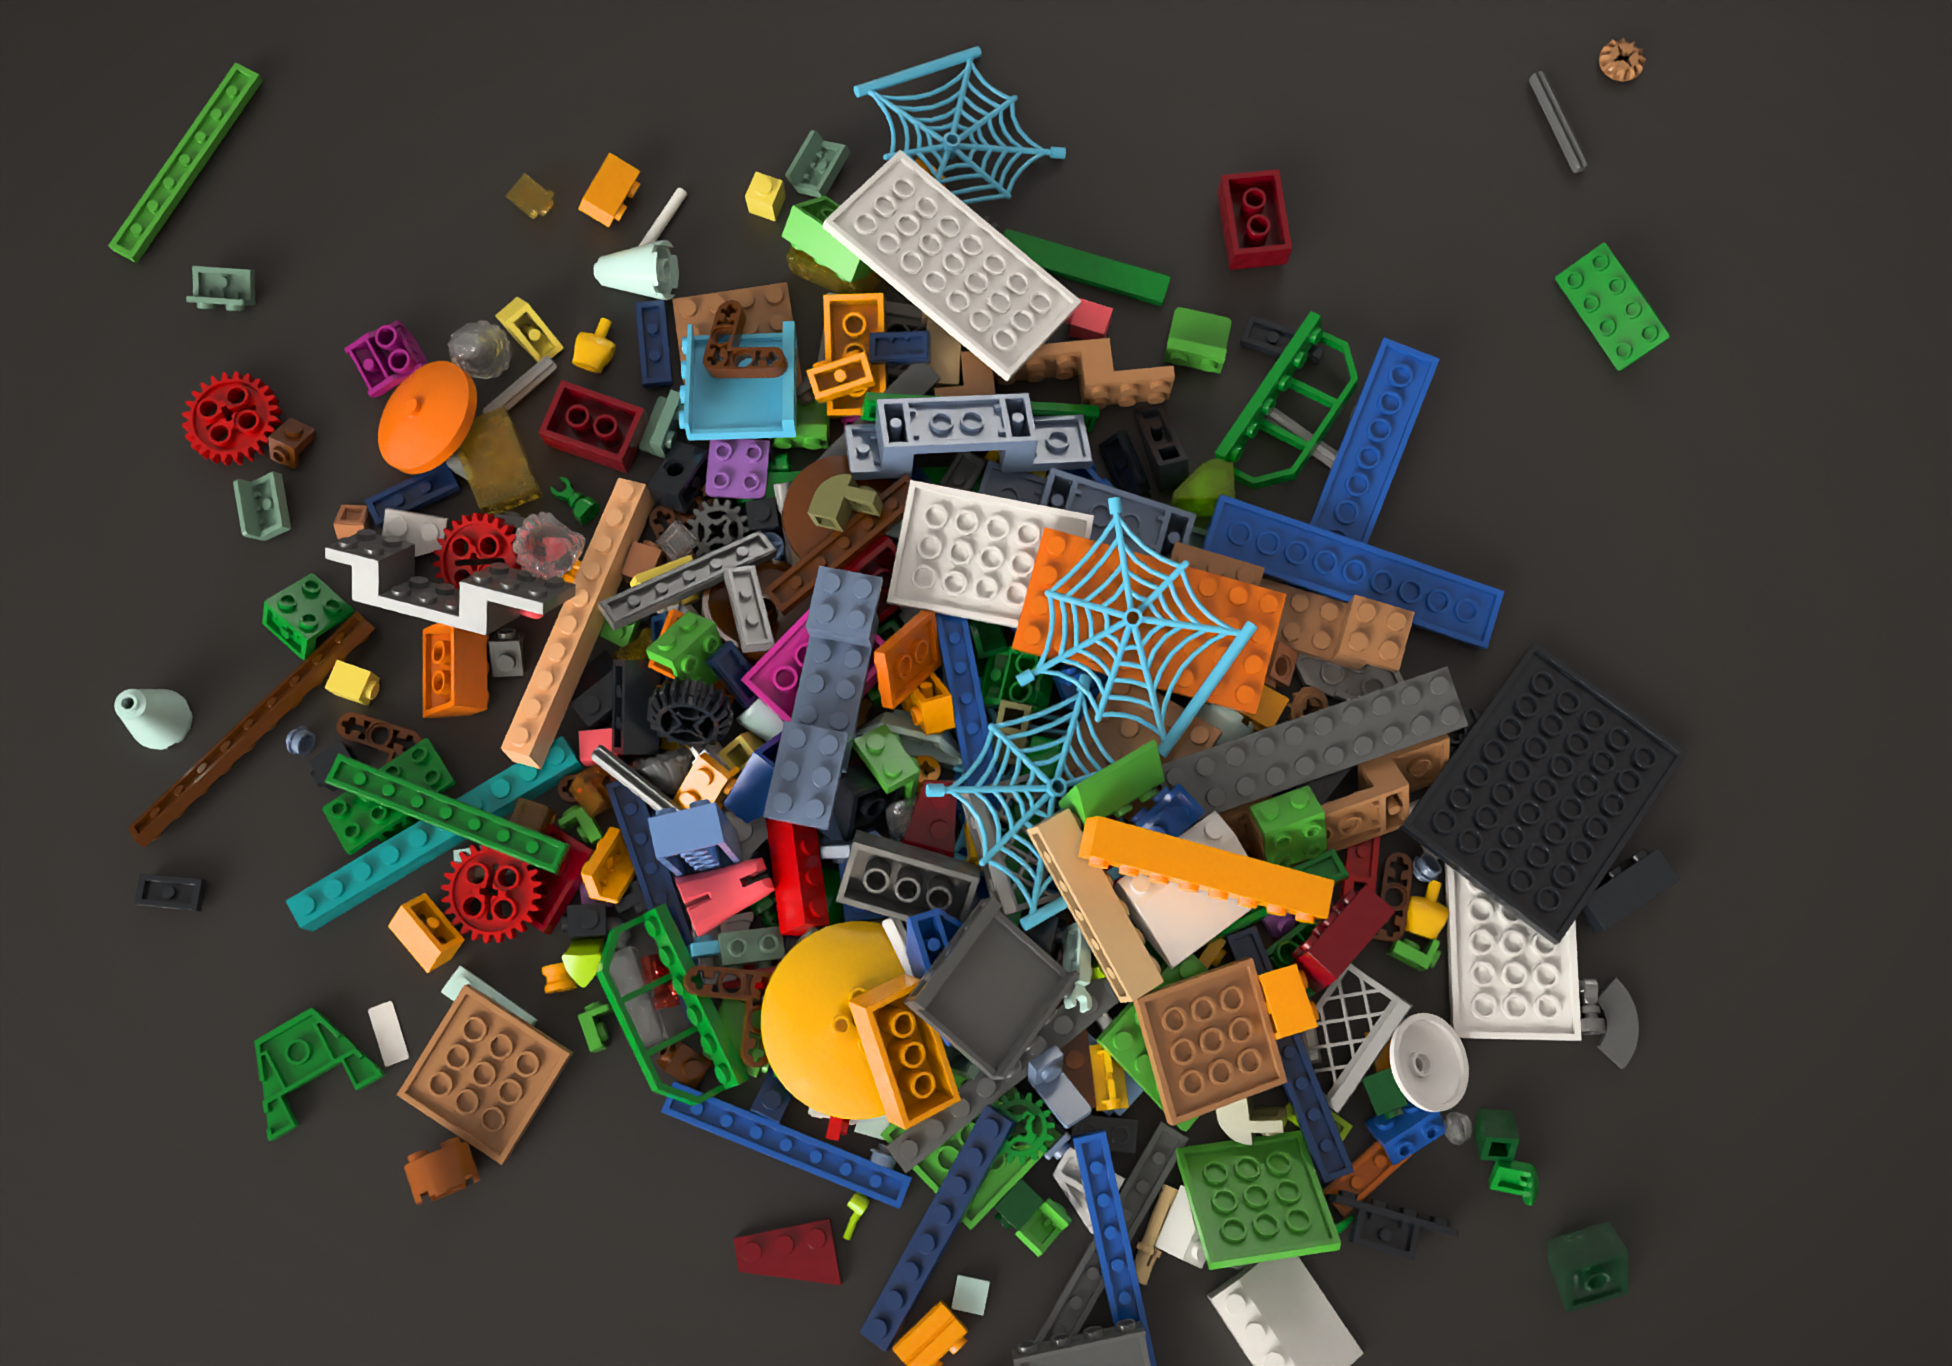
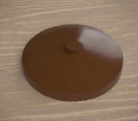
(797, 525)
(717, 608)

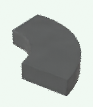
(1620, 1023)

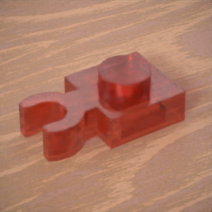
(654, 969)

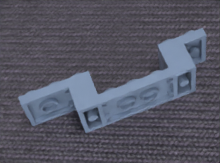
(965, 425)
(1149, 520)
(828, 699)

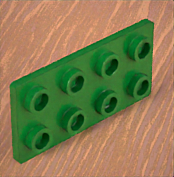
(1612, 307)
(361, 820)

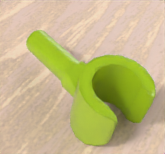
(858, 1204)

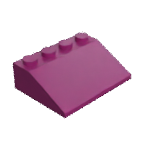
(779, 671)

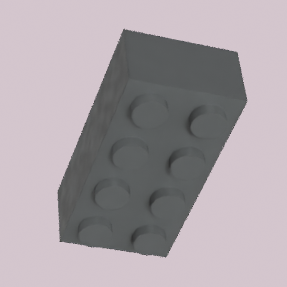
(905, 879)

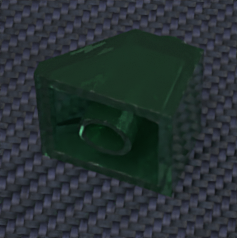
(1589, 1266)

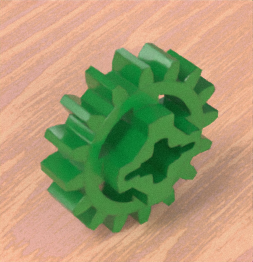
(1032, 1137)

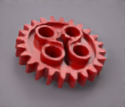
(231, 418)
(478, 533)
(465, 888)

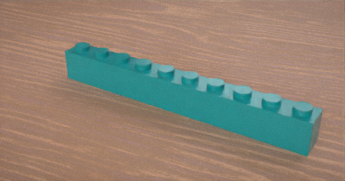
(424, 841)

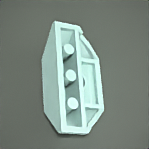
(915, 742)

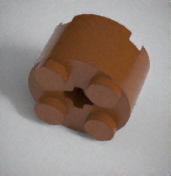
(441, 1171)

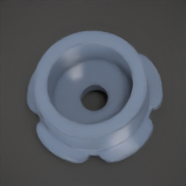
(300, 741)
(1426, 868)
(883, 1157)

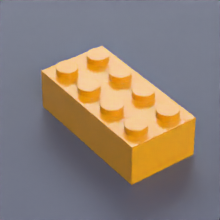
(848, 328)
(903, 1054)

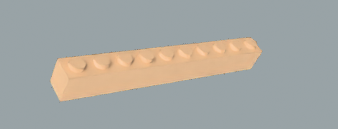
(577, 626)

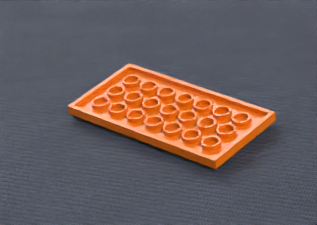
(1222, 596)

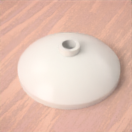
(1429, 1062)

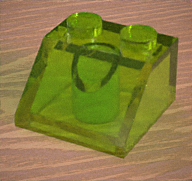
(1203, 487)

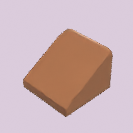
(351, 519)

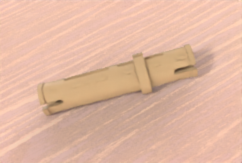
(1147, 1251)

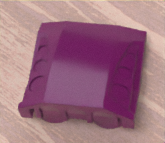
(386, 357)

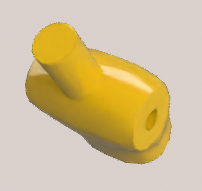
(594, 350)
(1425, 914)

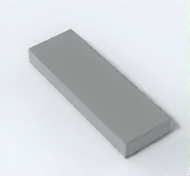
(748, 609)

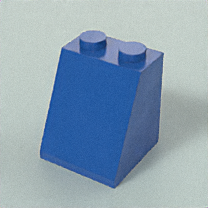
(752, 787)

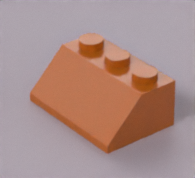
(454, 672)

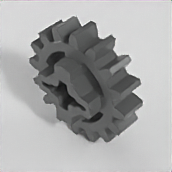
(729, 520)

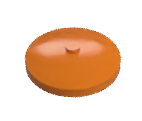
(427, 417)

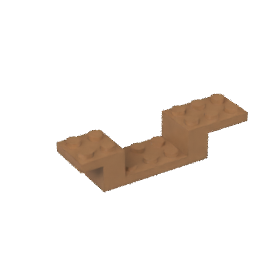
(1062, 360)
(1318, 625)
(1372, 810)

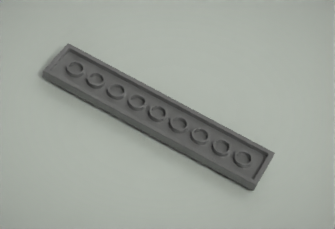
(1319, 743)

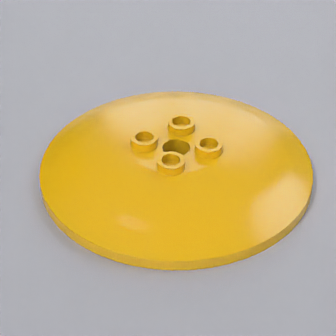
(810, 1022)

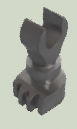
(1589, 997)

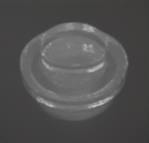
(1457, 1128)

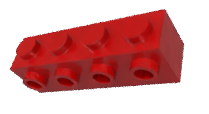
(797, 877)

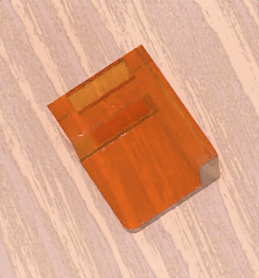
(590, 791)
(533, 815)

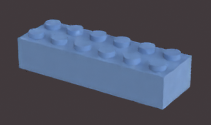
(694, 838)

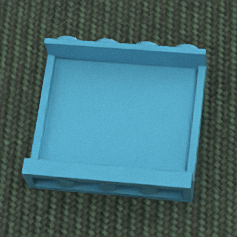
(739, 405)

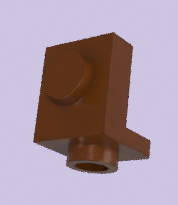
(289, 441)
(684, 1063)

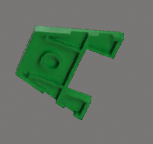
(298, 1055)

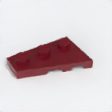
(933, 821)
(561, 887)
(791, 1252)

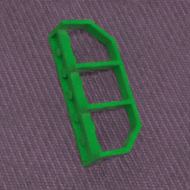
(1264, 402)
(699, 1010)

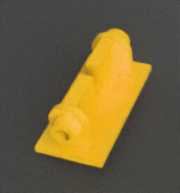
(1108, 1080)

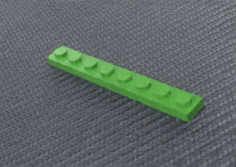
(185, 163)

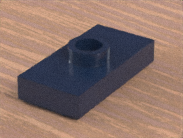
(900, 347)
(730, 668)

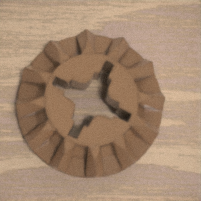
(1618, 69)
(1307, 697)

